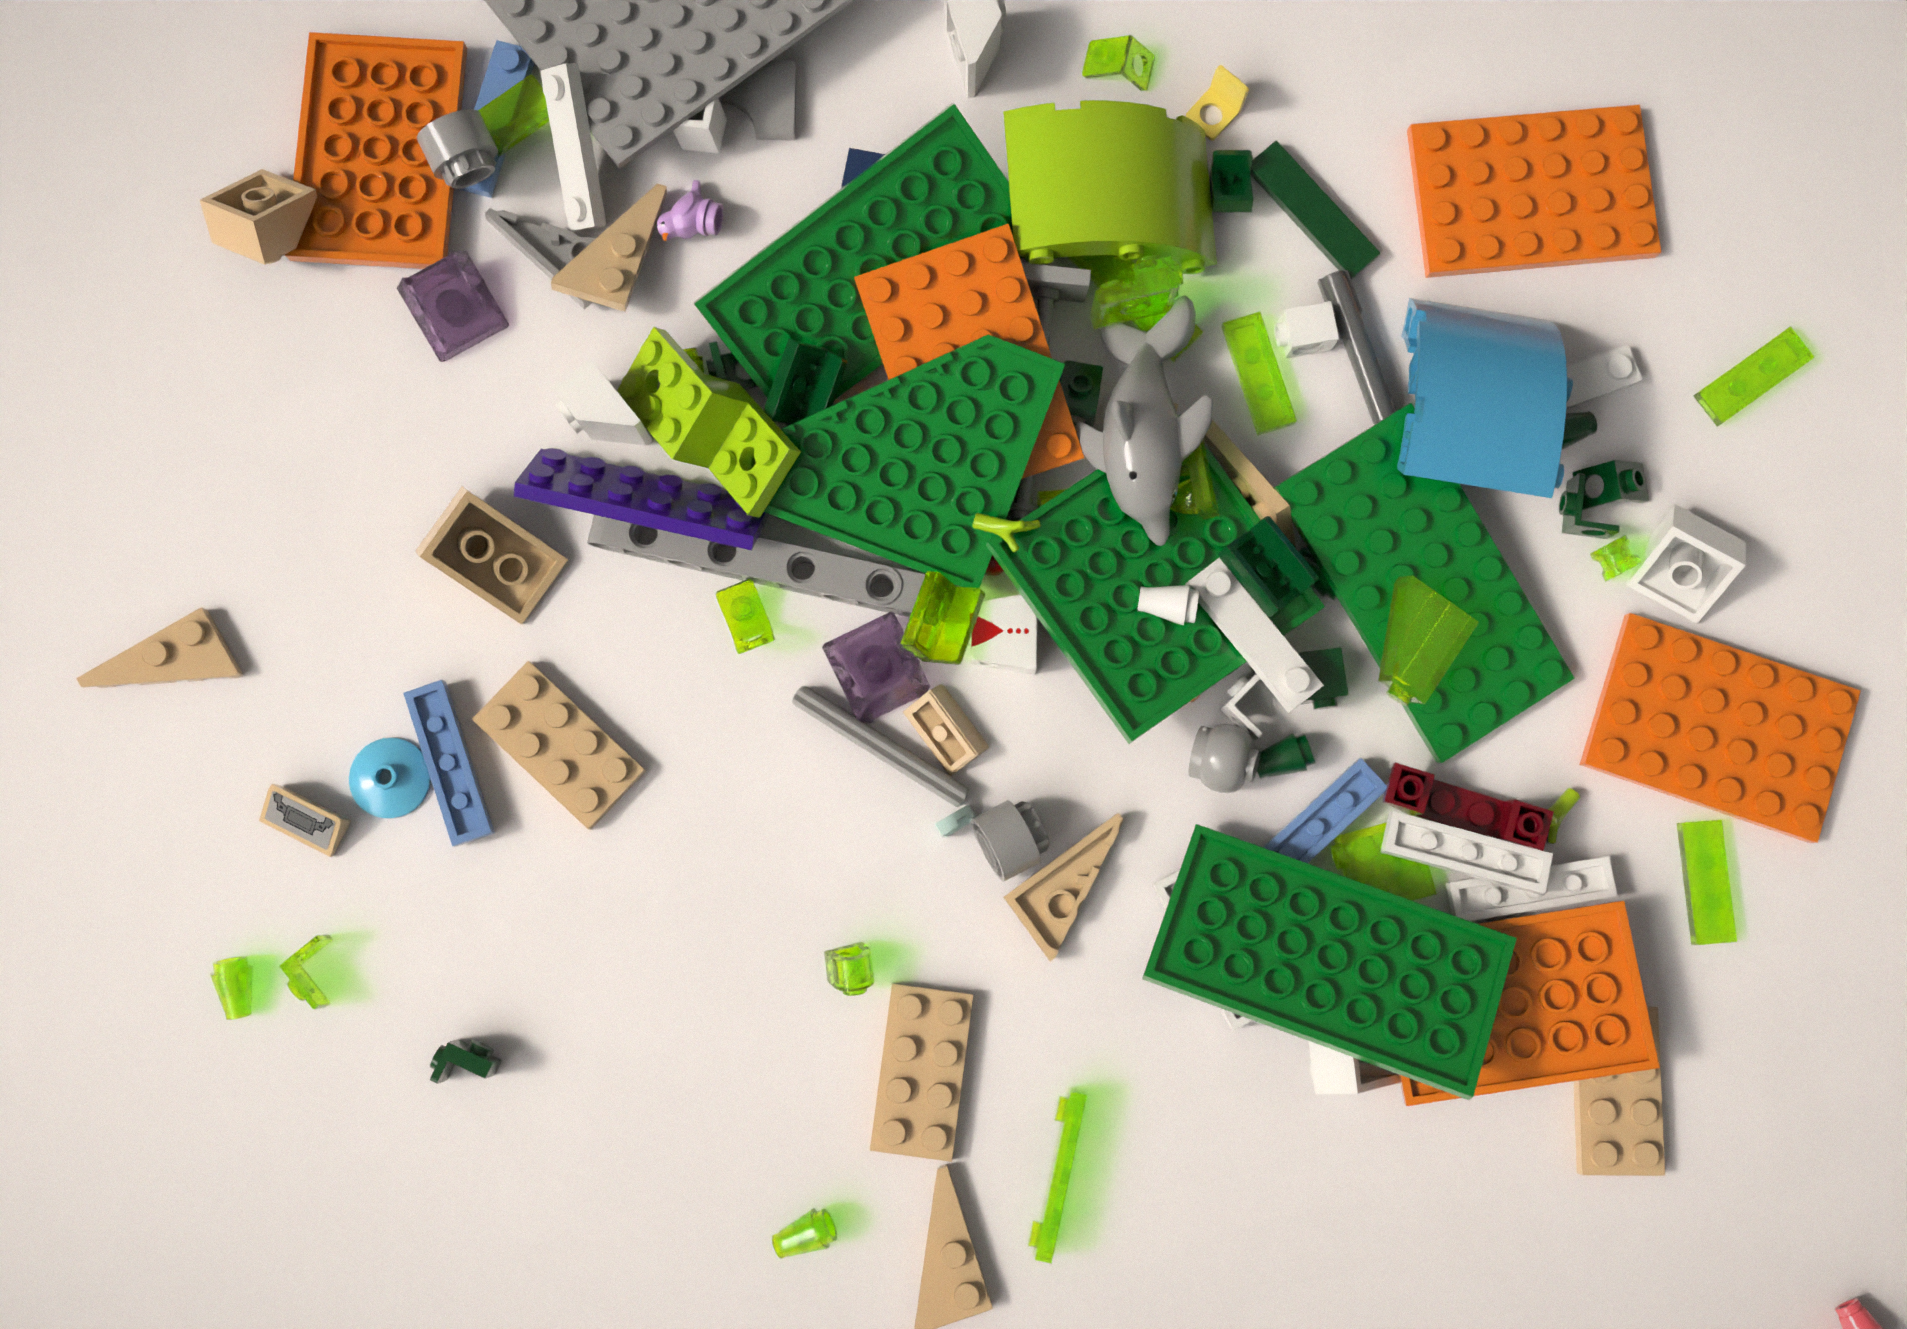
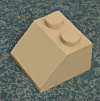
(259, 215)

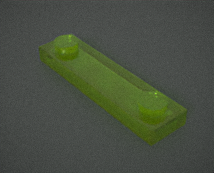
(1044, 1233)

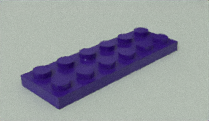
(638, 498)

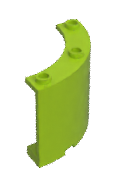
(1109, 183)

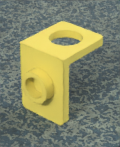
(1227, 95)

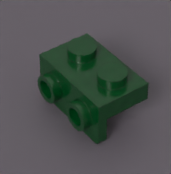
(804, 382)
(1268, 566)

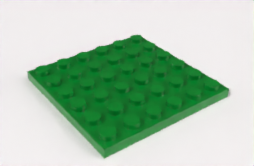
(1085, 585)

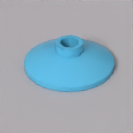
(408, 782)

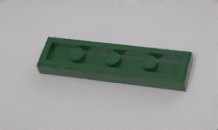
(1312, 210)

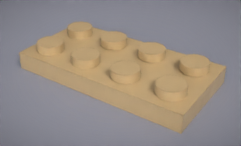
(559, 745)
(921, 1072)
(1621, 1121)

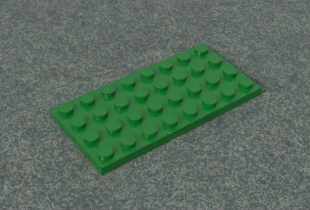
(803, 284)
(1377, 525)
(1332, 961)

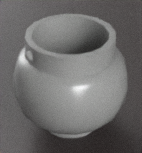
(1223, 758)

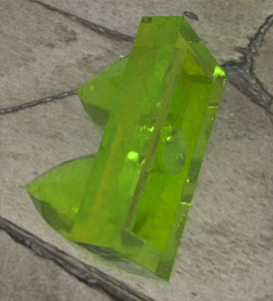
(1198, 492)

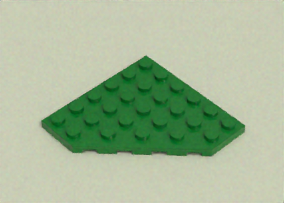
(921, 457)

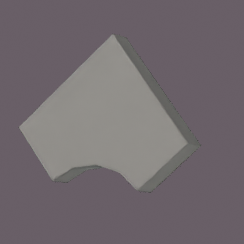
(768, 100)

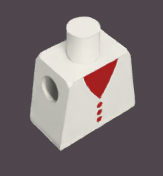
(1005, 635)

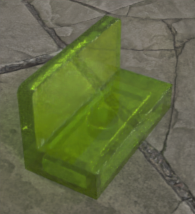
(516, 114)
(942, 620)

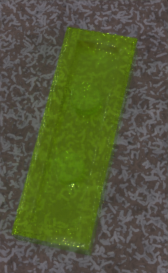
(1258, 373)
(1753, 376)
(1706, 882)

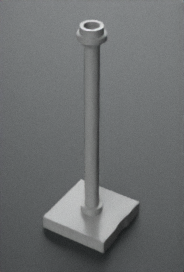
(1048, 286)

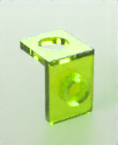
(1117, 57)
(745, 615)
(300, 982)

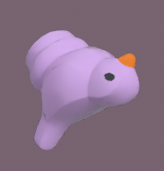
(691, 216)

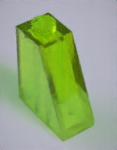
(1420, 640)

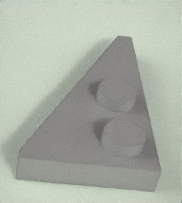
(544, 245)

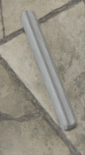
(880, 746)

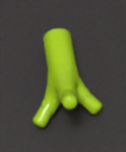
(1003, 527)
(1561, 808)

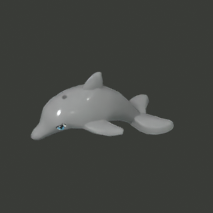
(1141, 430)

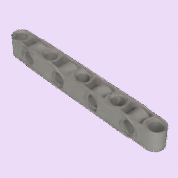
(769, 565)

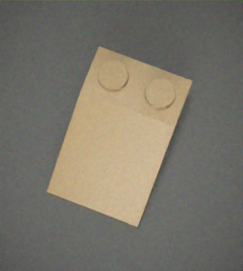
(491, 555)

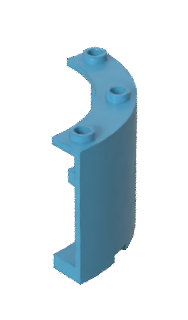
(1485, 398)

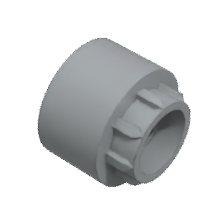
(459, 148)
(1010, 838)

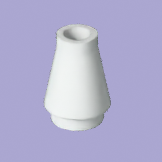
(1170, 603)

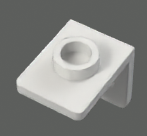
(1236, 692)

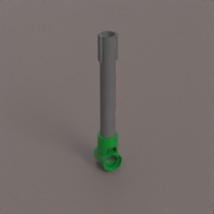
(1347, 312)

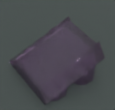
(452, 305)
(876, 668)

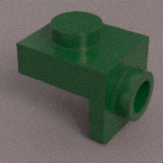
(1231, 181)
(472, 1057)

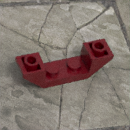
(1426, 798)

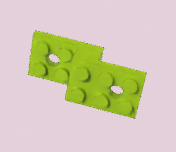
(707, 422)

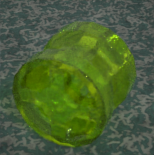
(1615, 558)

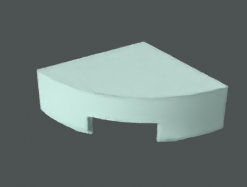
(955, 821)

